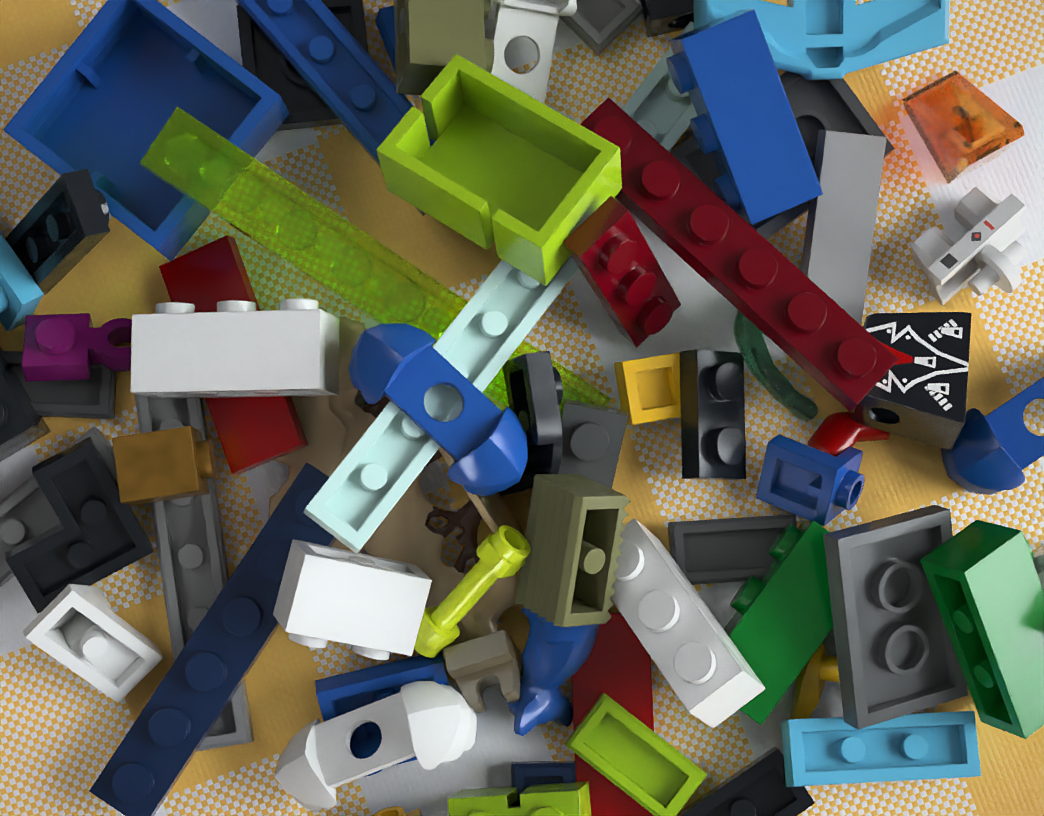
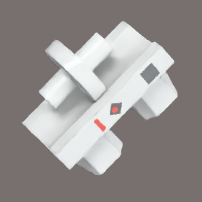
(981, 256)

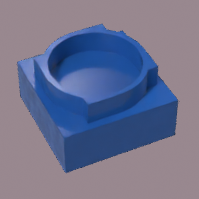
(116, 95)

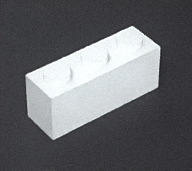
(235, 351)
(680, 630)

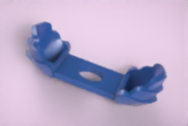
(482, 440)
(995, 446)

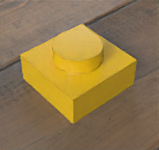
(649, 388)

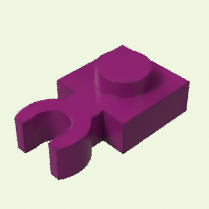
(68, 345)

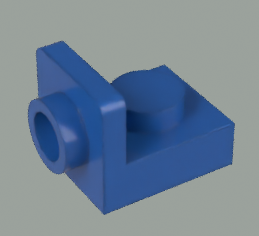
(810, 480)

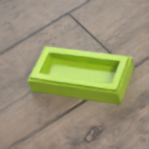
(635, 758)

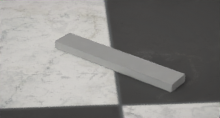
(192, 559)

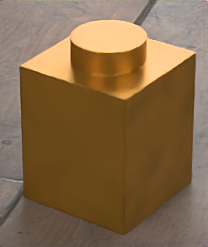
(163, 465)

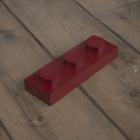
(623, 272)

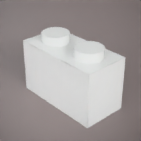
(351, 600)

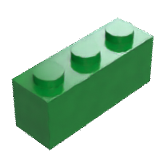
(783, 615)
(994, 621)

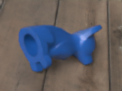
(547, 662)

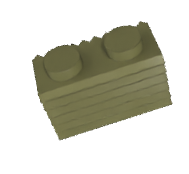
(573, 549)

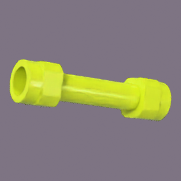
(499, 557)

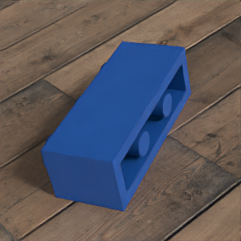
(743, 116)

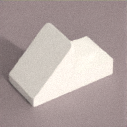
(93, 641)

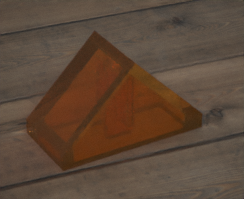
(960, 125)

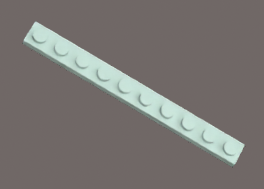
(475, 344)

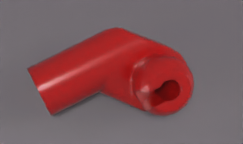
(840, 432)

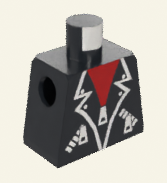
(927, 386)

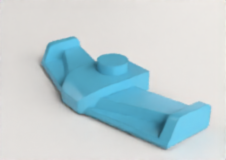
(837, 35)

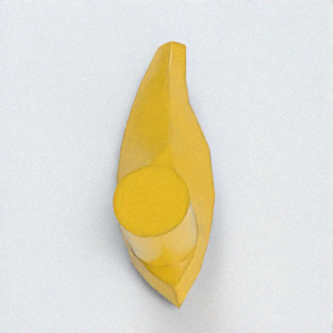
(811, 683)

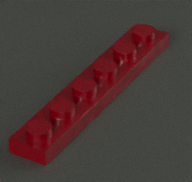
(741, 263)

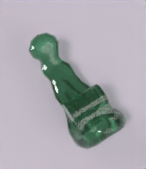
(760, 364)

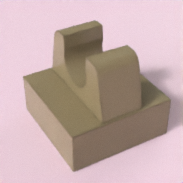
(483, 664)

